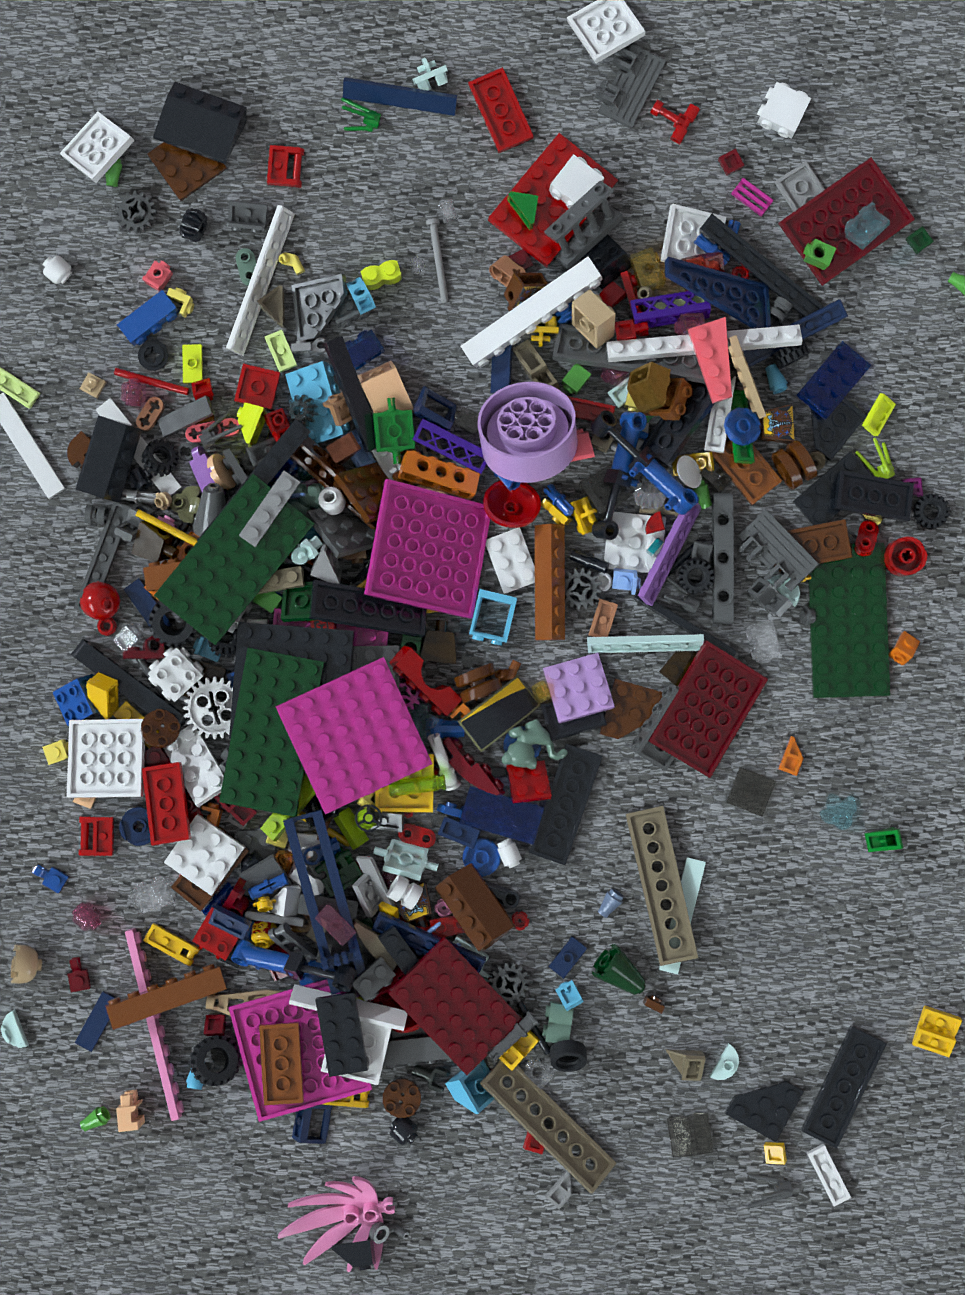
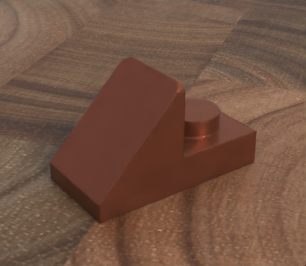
(343, 448)

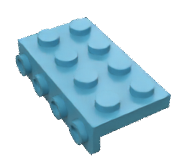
(318, 383)

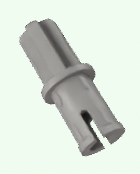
(138, 496)

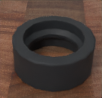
(568, 1055)

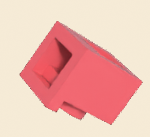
(158, 282)

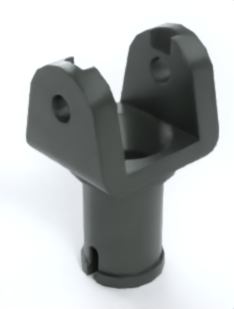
(429, 1075)

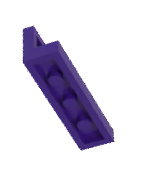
(667, 316)
(451, 439)

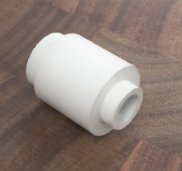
(509, 853)

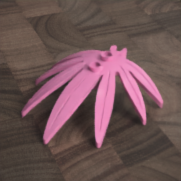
(355, 1209)

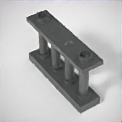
(593, 233)

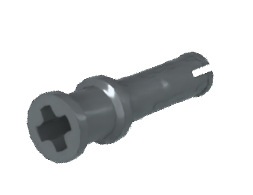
(520, 1030)

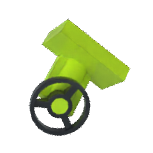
(354, 825)

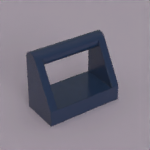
(424, 413)
(302, 1124)

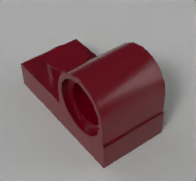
(147, 653)
(236, 900)

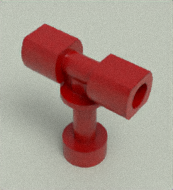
(680, 122)

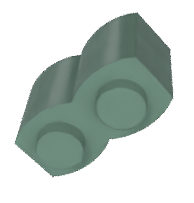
(558, 1024)

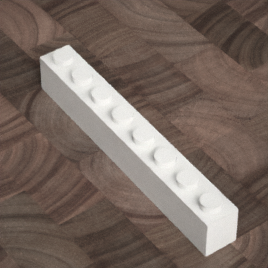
(532, 312)

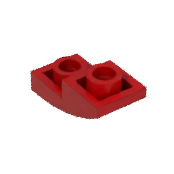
(612, 294)
(277, 423)

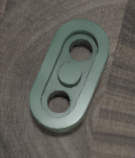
(247, 266)

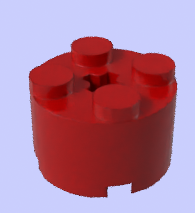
(913, 550)

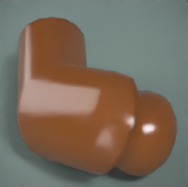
(509, 673)

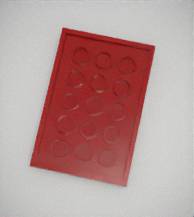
(537, 182)

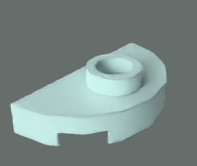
(792, 595)
(13, 1031)
(726, 1065)

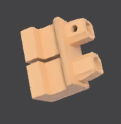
(128, 1112)

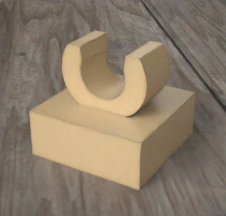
(92, 385)

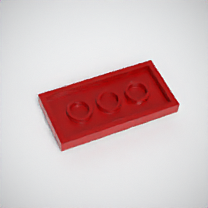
(500, 110)
(166, 803)

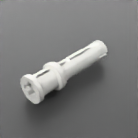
(442, 759)

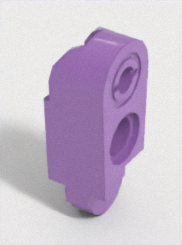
(199, 467)

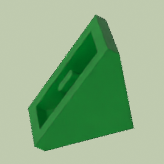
(525, 206)
(884, 840)

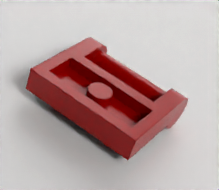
(278, 166)
(102, 836)

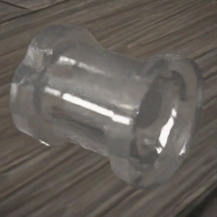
(448, 211)

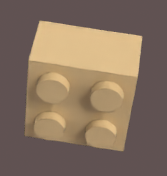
(593, 318)

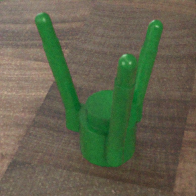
(371, 117)

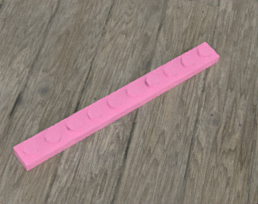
(156, 1031)

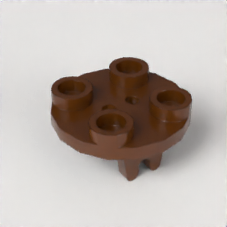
(167, 734)
(392, 1096)

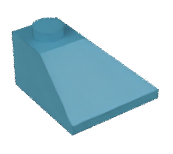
(467, 1088)

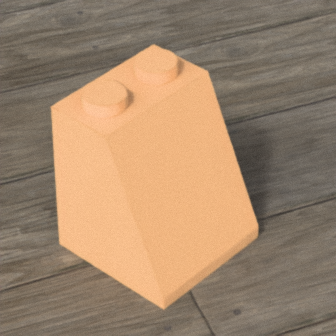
(384, 383)

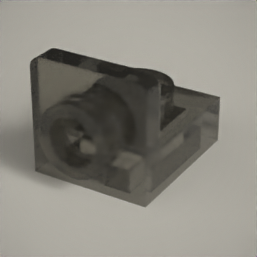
(717, 480)

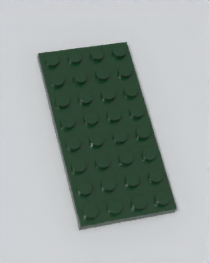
(225, 570)
(850, 627)
(261, 759)

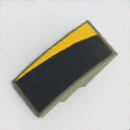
(499, 713)

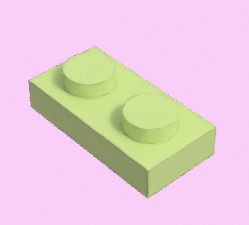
(280, 351)

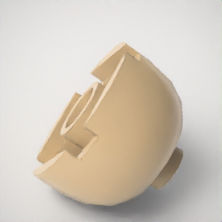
(24, 964)

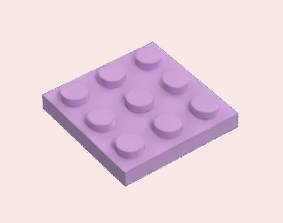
(578, 688)

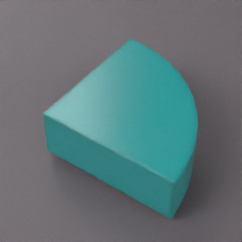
(654, 546)

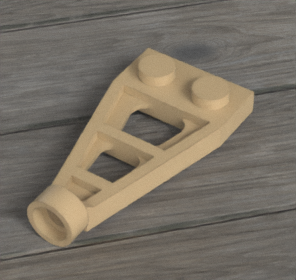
(224, 998)

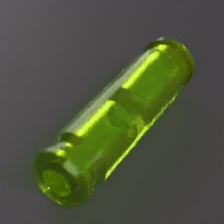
(417, 785)

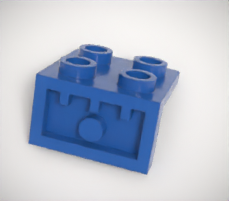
(74, 701)

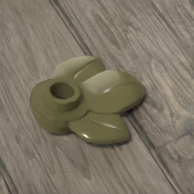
(189, 503)

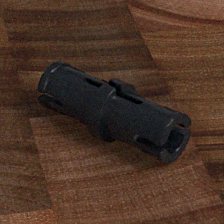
(589, 561)

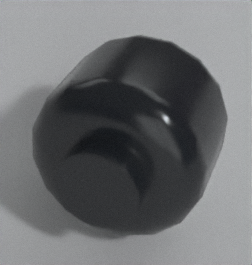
(403, 1131)

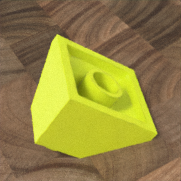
(252, 420)

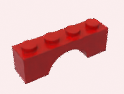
(409, 665)

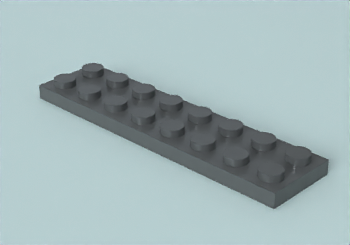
(575, 348)

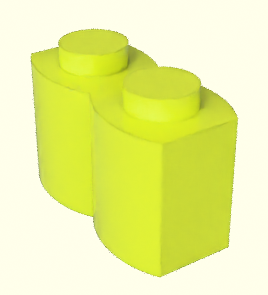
(386, 273)

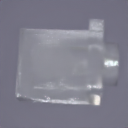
(129, 636)

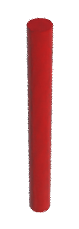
(152, 381)

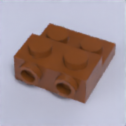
(677, 394)

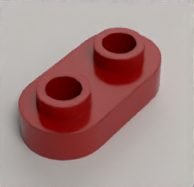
(866, 536)
(417, 834)

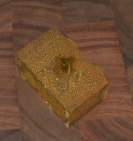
(649, 259)

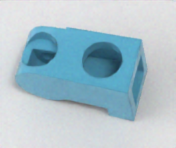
(361, 295)

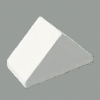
(287, 901)

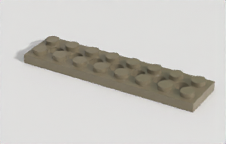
(652, 895)
(560, 1122)

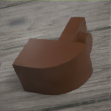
(77, 449)

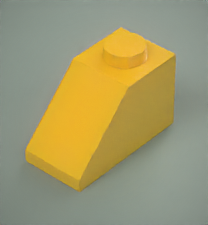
(103, 694)

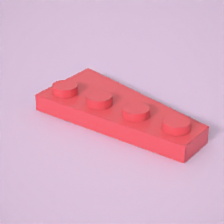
(713, 357)

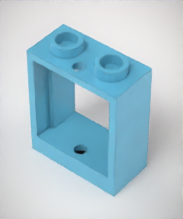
(484, 594)

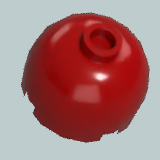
(100, 601)

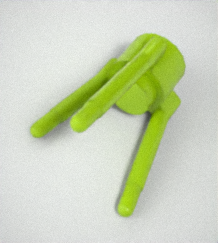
(886, 469)

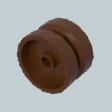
(794, 464)
(478, 684)

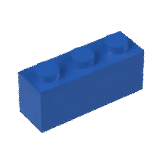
(148, 318)

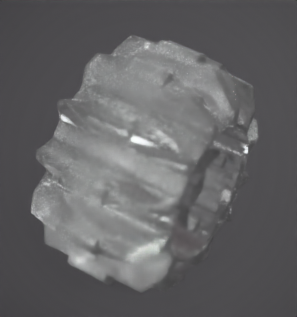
(648, 496)

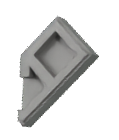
(560, 1191)

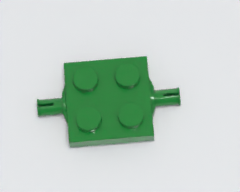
(393, 430)

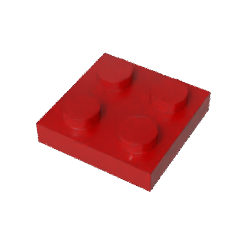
(257, 386)
(528, 783)

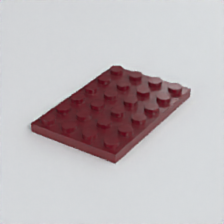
(829, 212)
(708, 709)
(454, 1005)

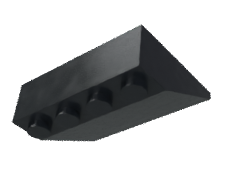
(200, 122)

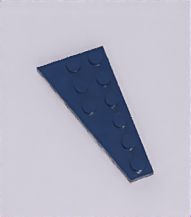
(734, 295)

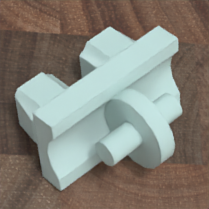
(439, 75)
(306, 550)

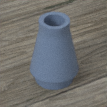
(611, 901)

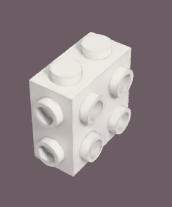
(783, 109)
(574, 181)
(175, 673)

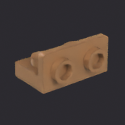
(338, 409)

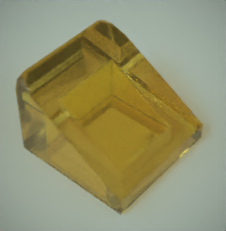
(541, 692)

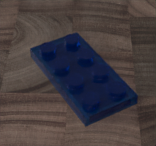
(833, 380)
(501, 815)

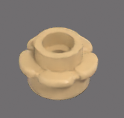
(163, 500)

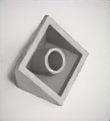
(326, 566)

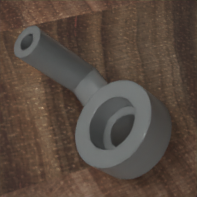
(379, 1232)

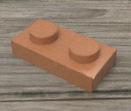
(603, 619)

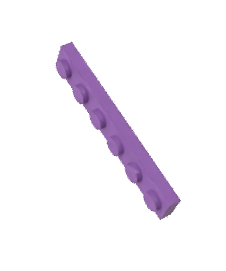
(667, 555)

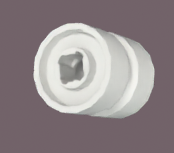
(405, 892)

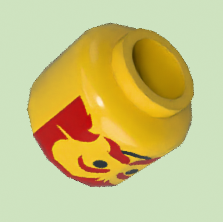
(260, 934)

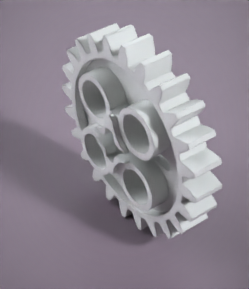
(197, 711)

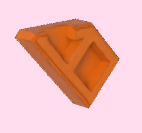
(792, 758)

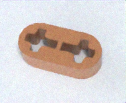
(154, 415)

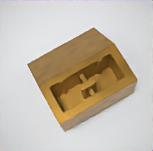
(649, 386)

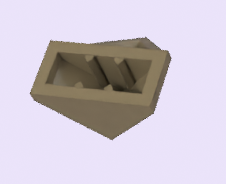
(273, 305)
(688, 1062)

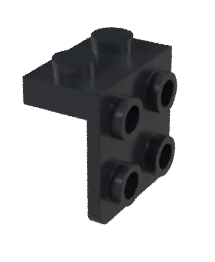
(608, 259)

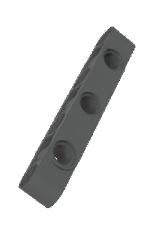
(723, 573)

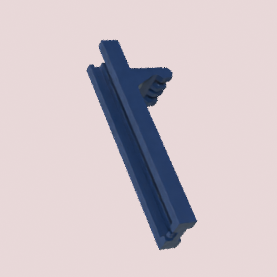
(326, 960)

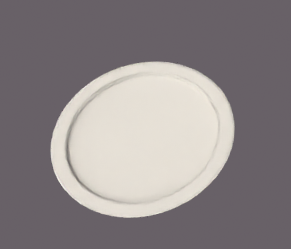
(689, 471)

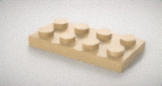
(746, 377)

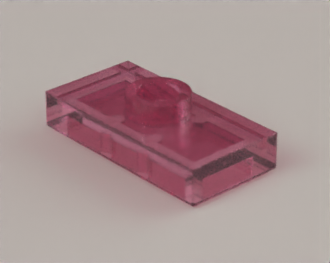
(335, 924)

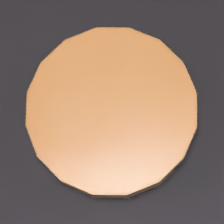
(219, 472)

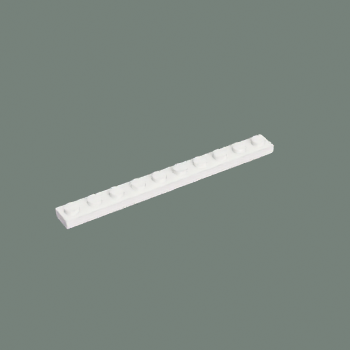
(681, 344)

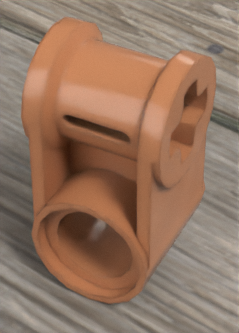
(504, 269)

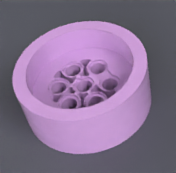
(528, 432)

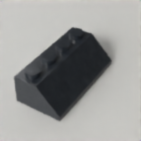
(108, 459)

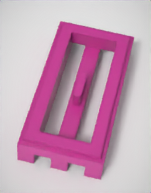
(758, 192)

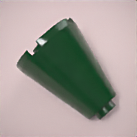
(618, 971)

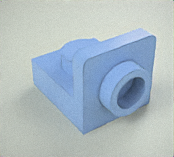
(626, 580)

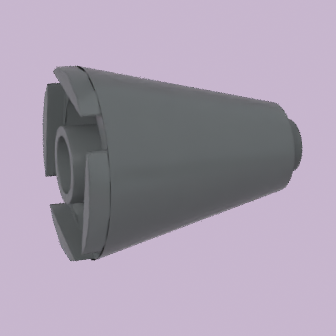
(210, 505)

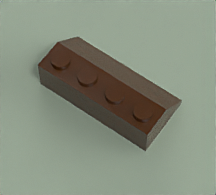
(475, 907)

